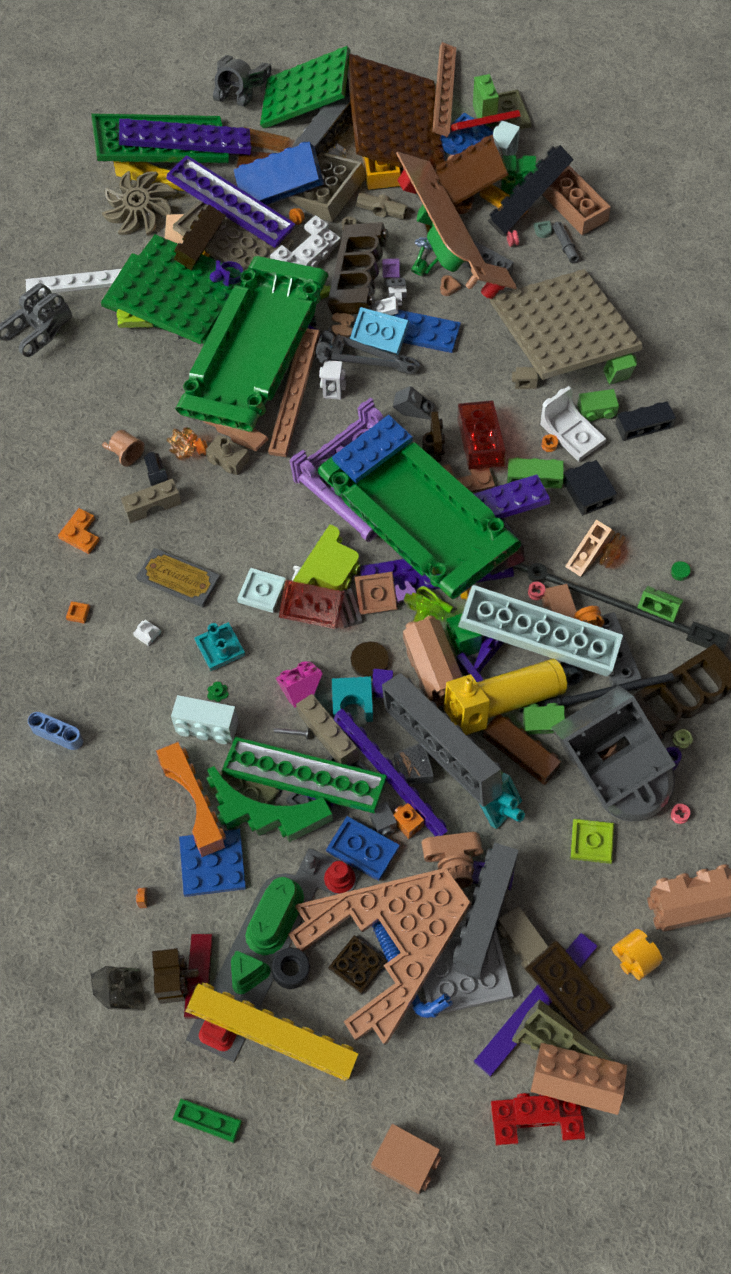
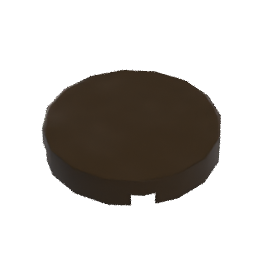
(368, 657)

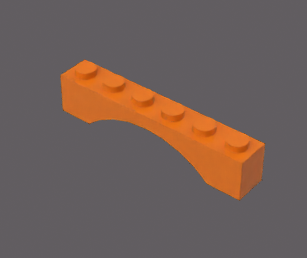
(205, 831)

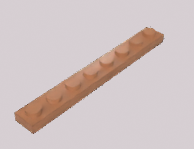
(444, 89)
(294, 394)

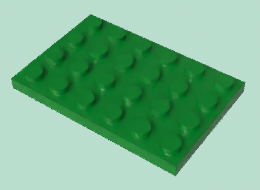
(305, 87)

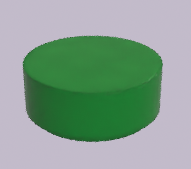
(680, 571)

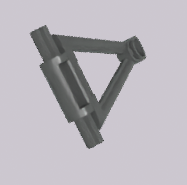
(329, 345)

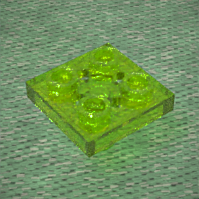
(423, 608)

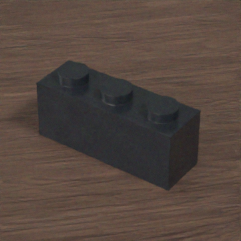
(645, 421)

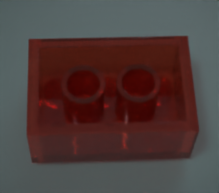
(311, 604)

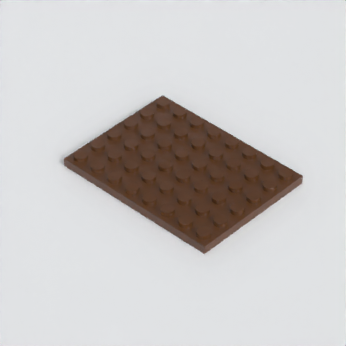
(392, 113)

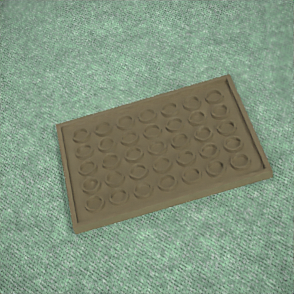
(565, 324)

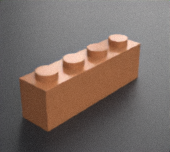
(559, 600)

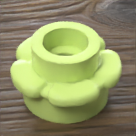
(682, 734)

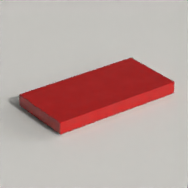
(485, 120)

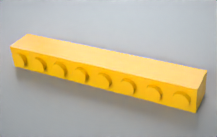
(272, 1032)

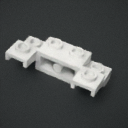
(314, 248)

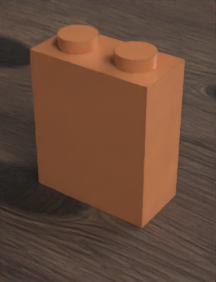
(406, 1159)

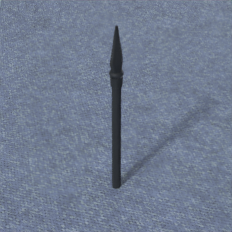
(568, 700)

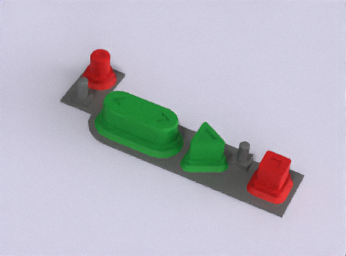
(264, 934)

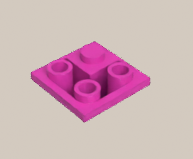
(299, 682)

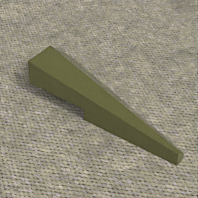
(547, 1027)

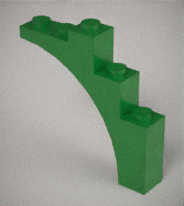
(261, 817)

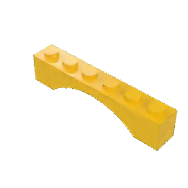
(139, 168)

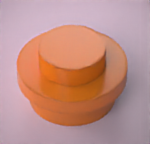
(296, 216)
(201, 446)

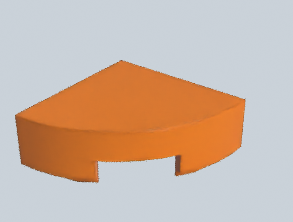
(141, 897)

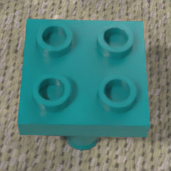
(219, 645)
(504, 805)

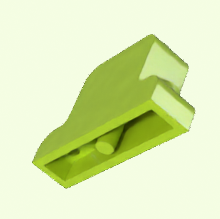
(330, 562)

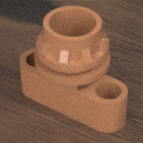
(455, 854)

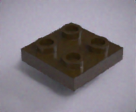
(434, 436)

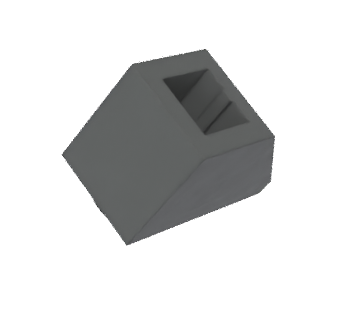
(413, 404)

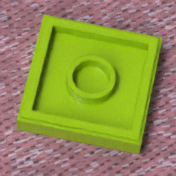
(592, 841)

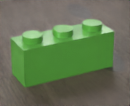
(548, 471)

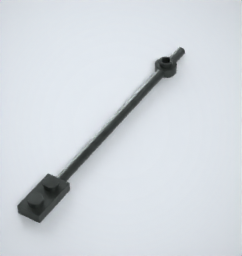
(697, 633)

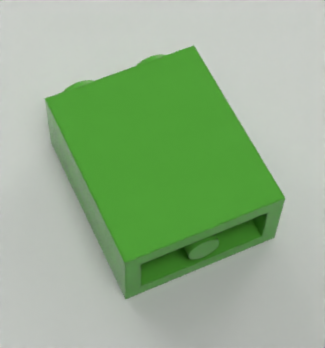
(485, 97)

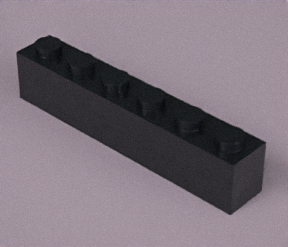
(530, 190)

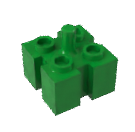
(517, 170)

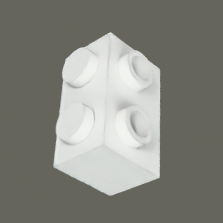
(332, 379)

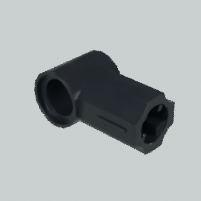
(155, 469)

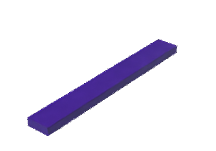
(502, 1043)

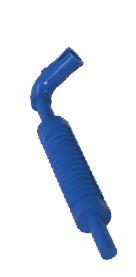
(390, 950)

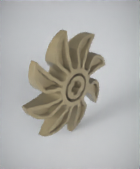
(138, 203)

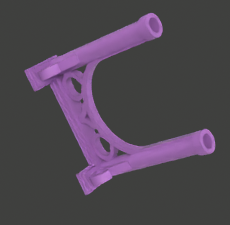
(306, 469)

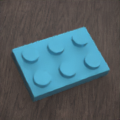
(379, 330)

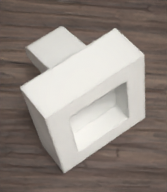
(399, 292)
(146, 632)

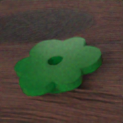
(222, 694)

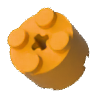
(637, 954)

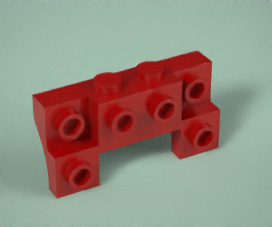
(535, 1111)

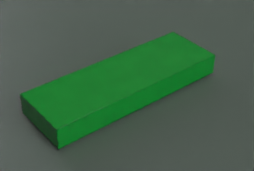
(207, 1120)

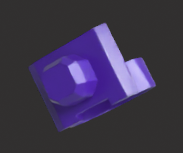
(221, 274)

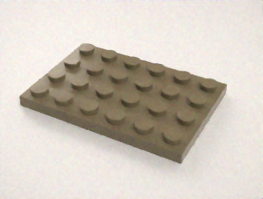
(231, 240)

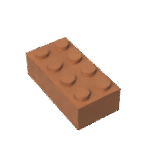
(577, 201)
(579, 1078)

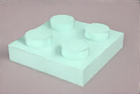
(261, 590)

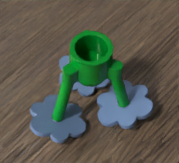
(420, 265)

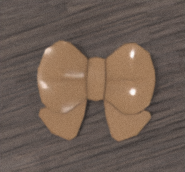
(345, 327)

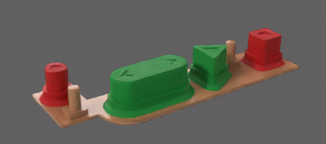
(448, 233)

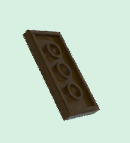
(568, 987)

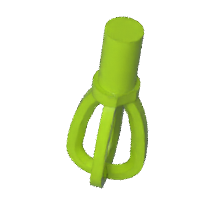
(445, 606)

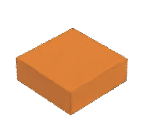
(77, 612)

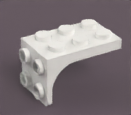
(569, 426)

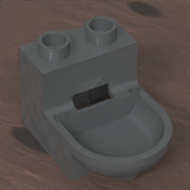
(632, 781)

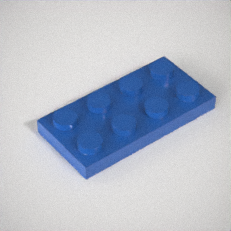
(430, 331)
(372, 448)

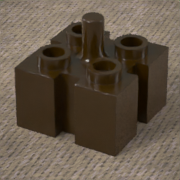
(171, 975)

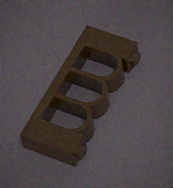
(354, 237)
(713, 663)

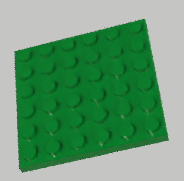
(170, 293)

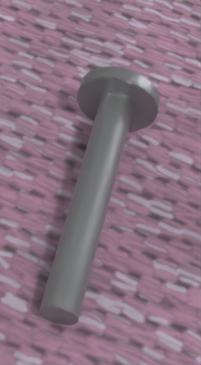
(293, 732)

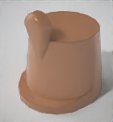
(126, 447)

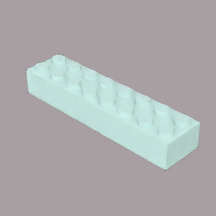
(540, 630)

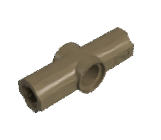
(382, 205)

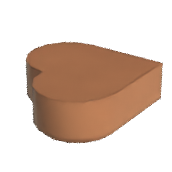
(449, 285)

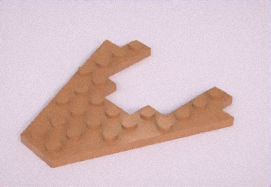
(418, 917)

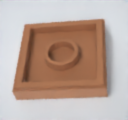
(376, 593)

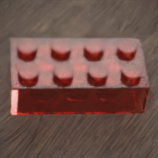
(481, 435)

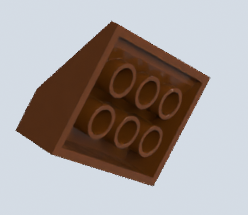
(472, 170)

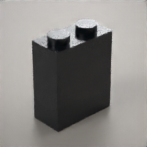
(589, 487)

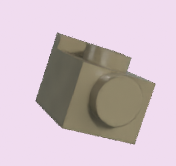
(525, 378)

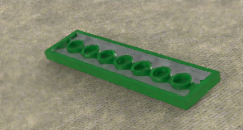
(304, 774)

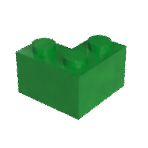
(462, 639)

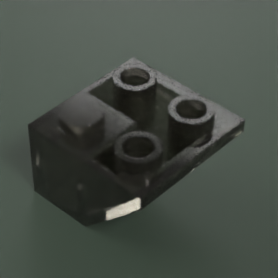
(118, 988)

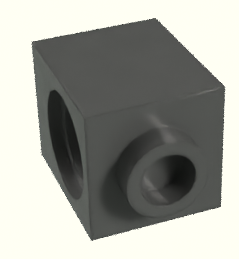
(383, 820)

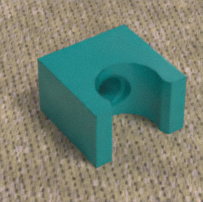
(353, 691)

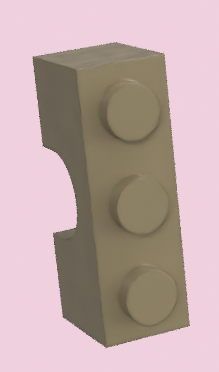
(140, 502)

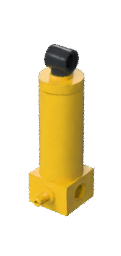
(473, 702)

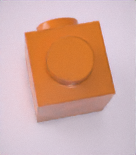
(408, 820)

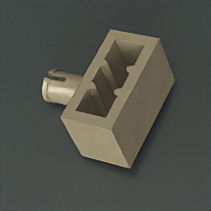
(227, 454)

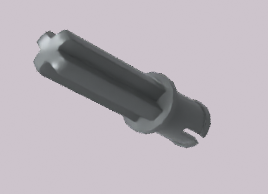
(568, 246)

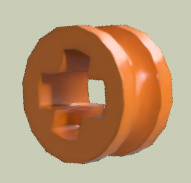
(551, 447)

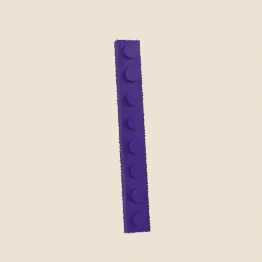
(385, 766)

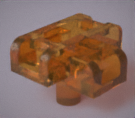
(183, 441)

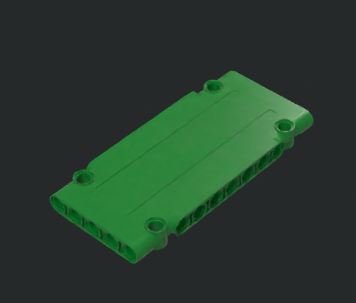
(252, 343)
(427, 518)

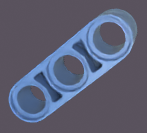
(49, 724)

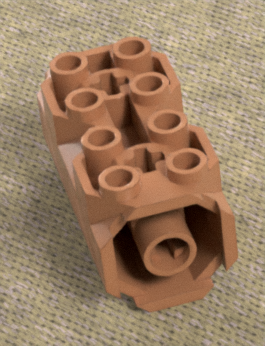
(431, 657)
(691, 900)

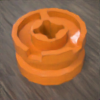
(590, 615)

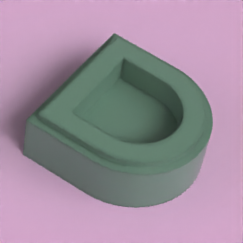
(543, 229)

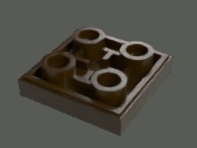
(357, 964)

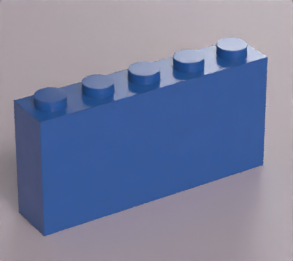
(281, 174)

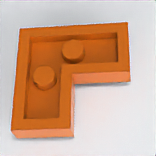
(76, 534)

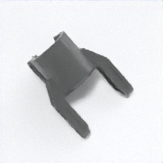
(247, 79)
(40, 313)

